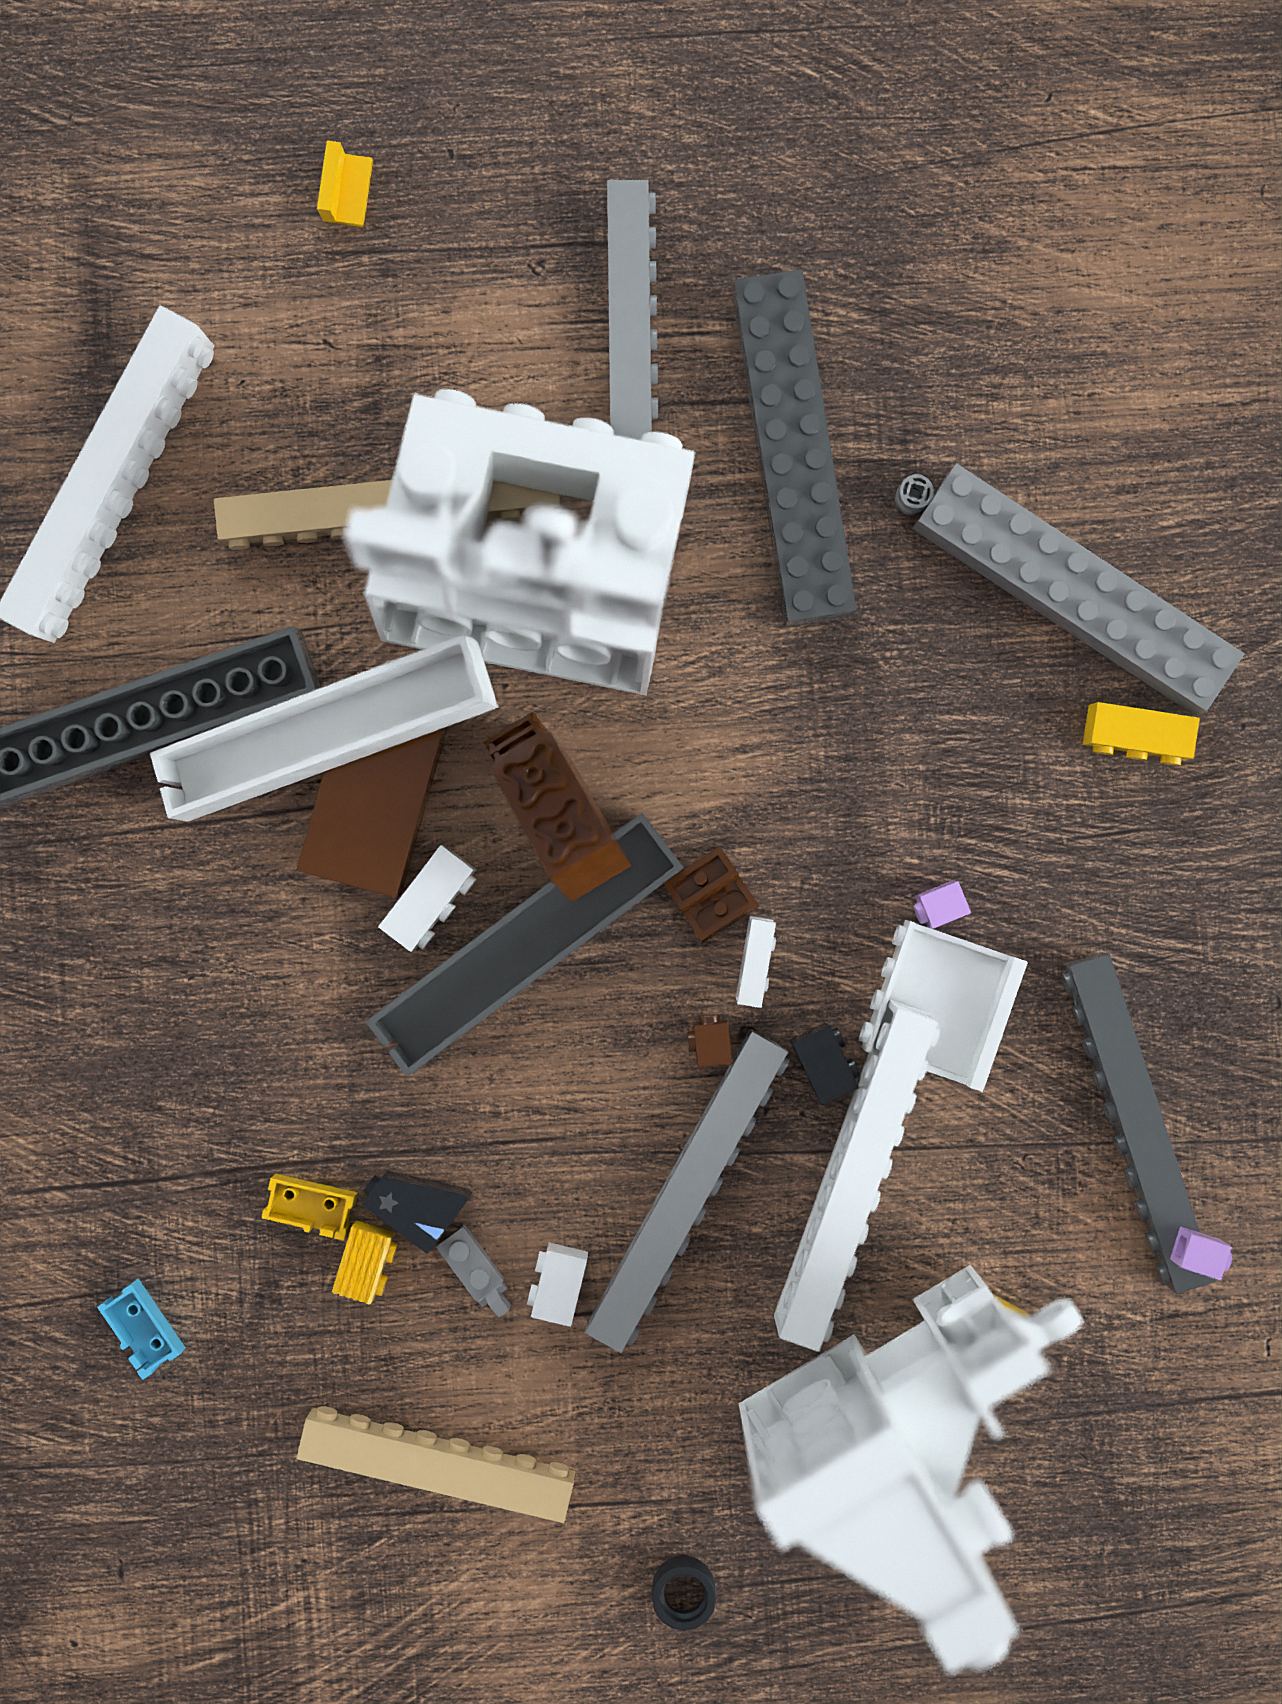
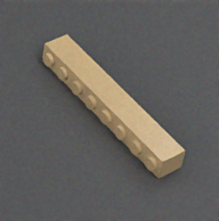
(436, 1464)

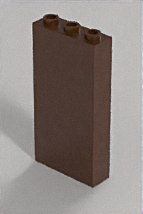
(372, 816)

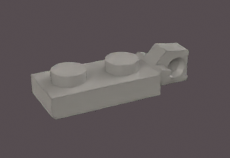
(475, 1269)

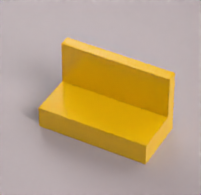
(344, 186)

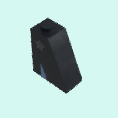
(415, 1206)

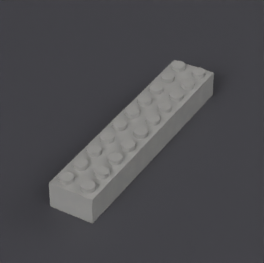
(1078, 591)

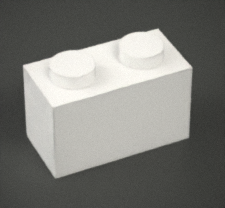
(559, 1284)

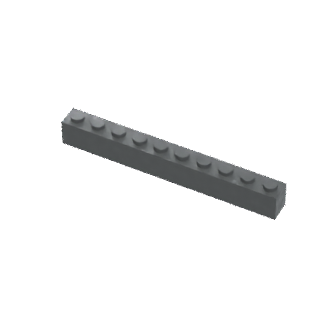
(1133, 1112)

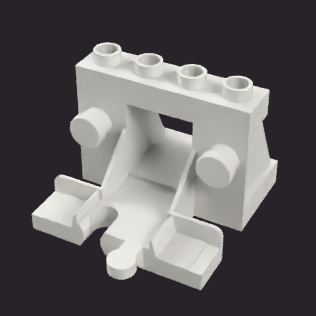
(534, 591)
(872, 1447)

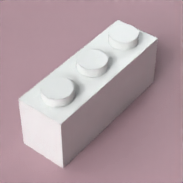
(429, 899)

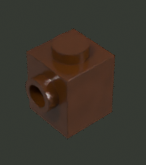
(710, 1041)

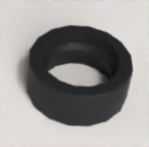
(689, 1618)

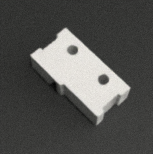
(755, 961)

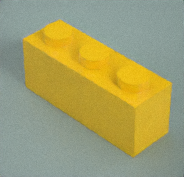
(1140, 733)

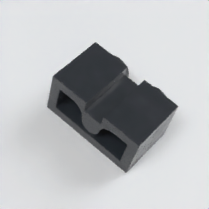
(825, 1064)

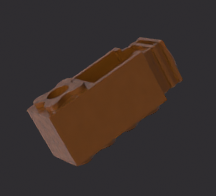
(555, 808)

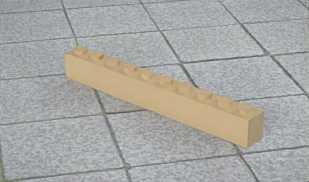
(327, 511)

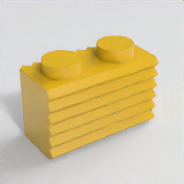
(363, 1262)

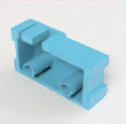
(142, 1327)

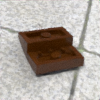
(711, 894)

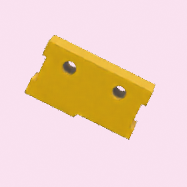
(310, 1206)

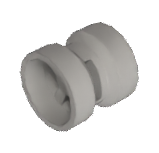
(908, 499)

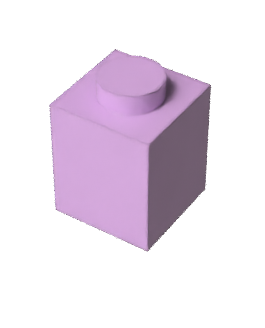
(941, 905)
(1201, 1253)

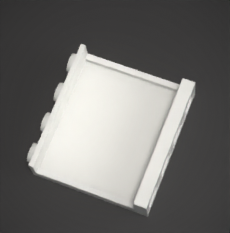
(960, 987)

